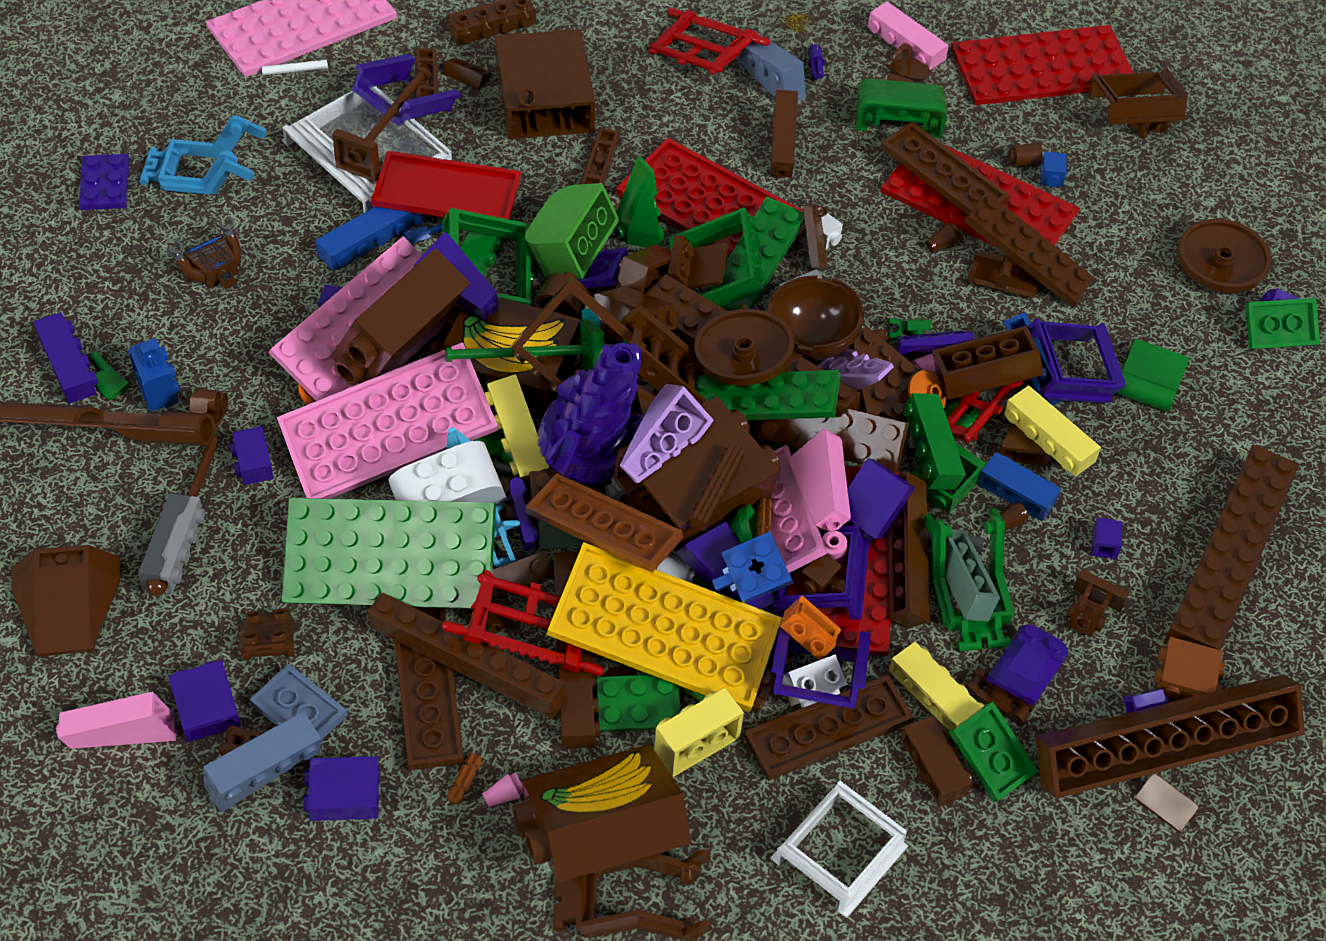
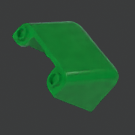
(901, 102)

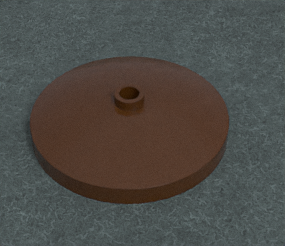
(1224, 255)
(744, 347)

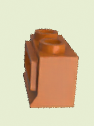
(810, 627)

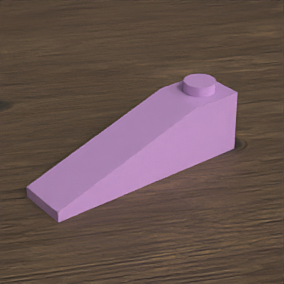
(856, 369)
(667, 427)

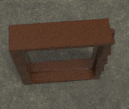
(570, 286)

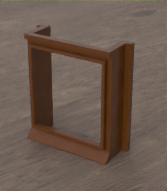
(1144, 108)

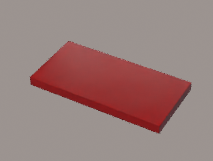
(437, 184)

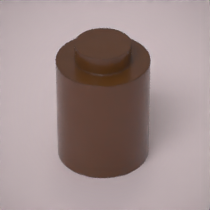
(1025, 155)

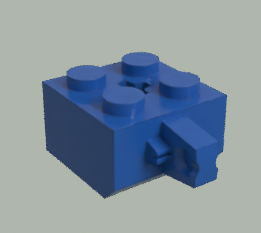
(154, 374)
(741, 560)

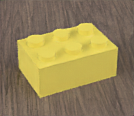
(698, 731)

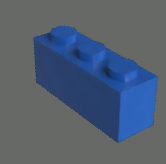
(1020, 485)

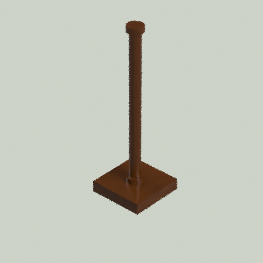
(361, 154)

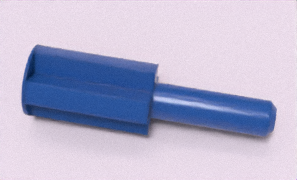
(421, 233)

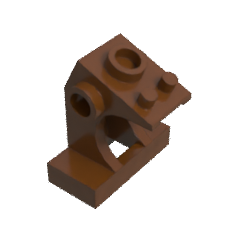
(1089, 611)

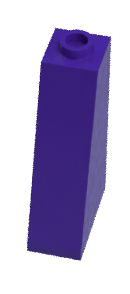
(480, 296)
(706, 560)

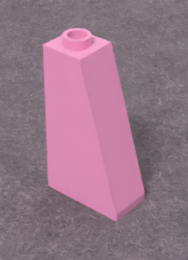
(822, 480)
(118, 722)

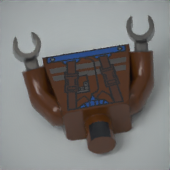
(211, 261)

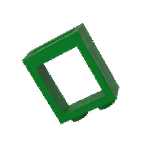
(943, 500)

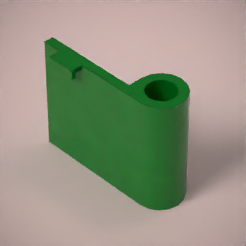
(1152, 375)

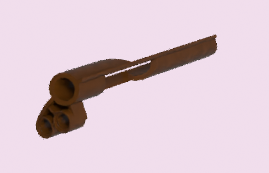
(169, 427)

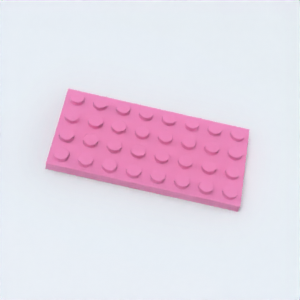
(286, 29)
(309, 347)
(385, 424)

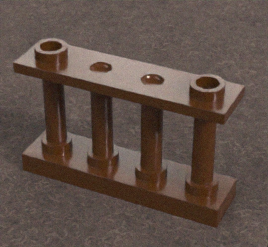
(668, 346)

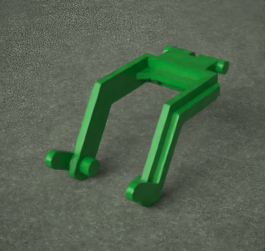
(972, 632)

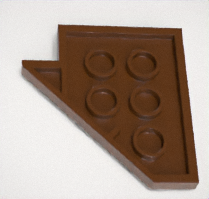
(891, 392)

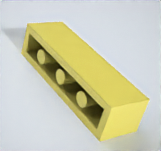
(517, 426)
(1052, 431)
(933, 686)

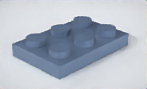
(292, 694)

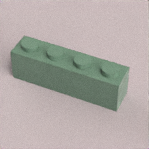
(969, 578)

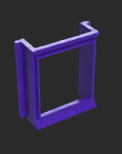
(394, 70)
(1078, 389)
(855, 580)
(859, 671)

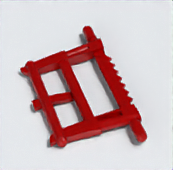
(726, 55)
(988, 409)
(476, 634)

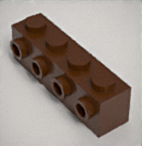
(490, 20)

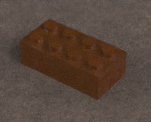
(987, 362)

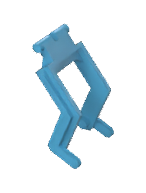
(162, 165)

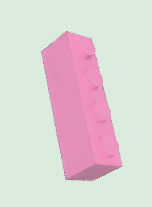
(899, 29)

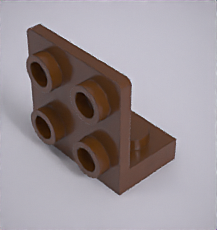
(697, 265)

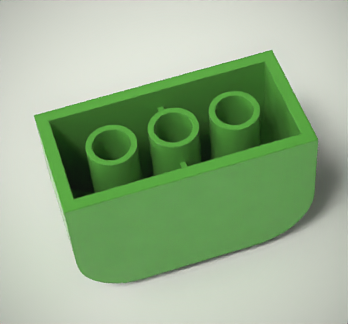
(571, 229)

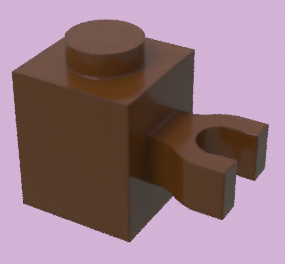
(822, 576)

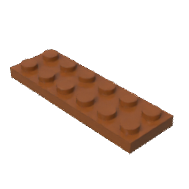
(604, 522)

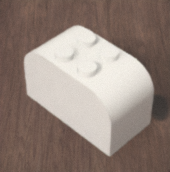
(452, 475)

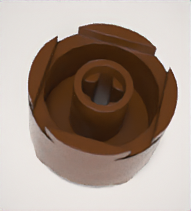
(571, 305)

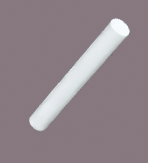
(294, 67)

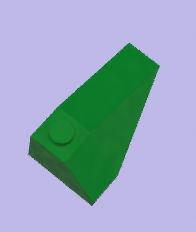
(639, 210)

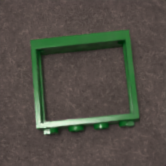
(499, 227)
(722, 228)

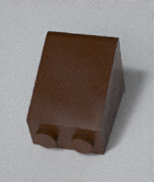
(624, 299)

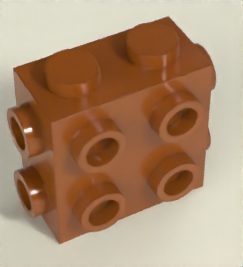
(1188, 669)

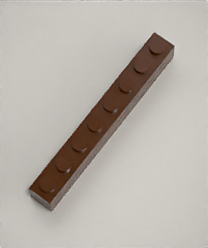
(473, 660)
(578, 710)

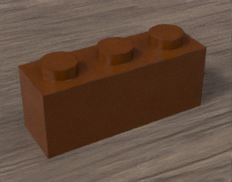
(936, 760)

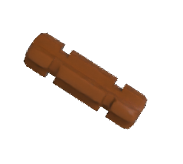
(763, 517)
(464, 778)

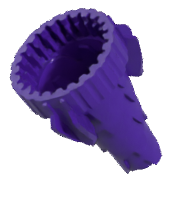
(593, 416)

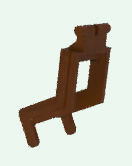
(580, 900)

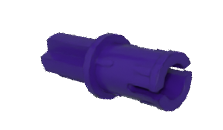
(816, 61)

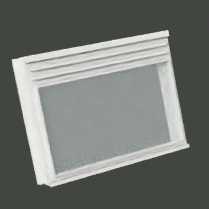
(358, 117)

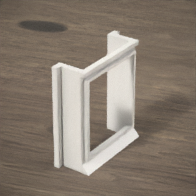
(851, 896)

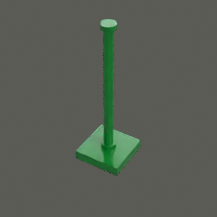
(589, 349)

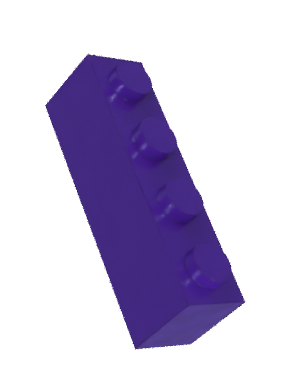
(65, 357)

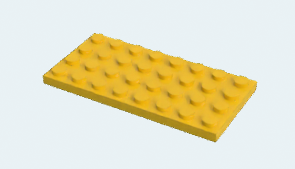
(664, 626)

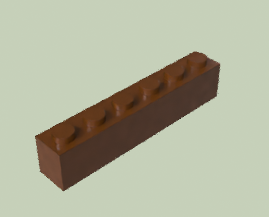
(909, 559)

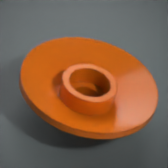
(926, 383)

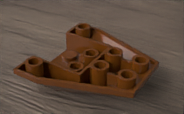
(65, 596)

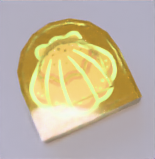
(796, 22)

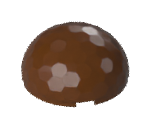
(821, 315)

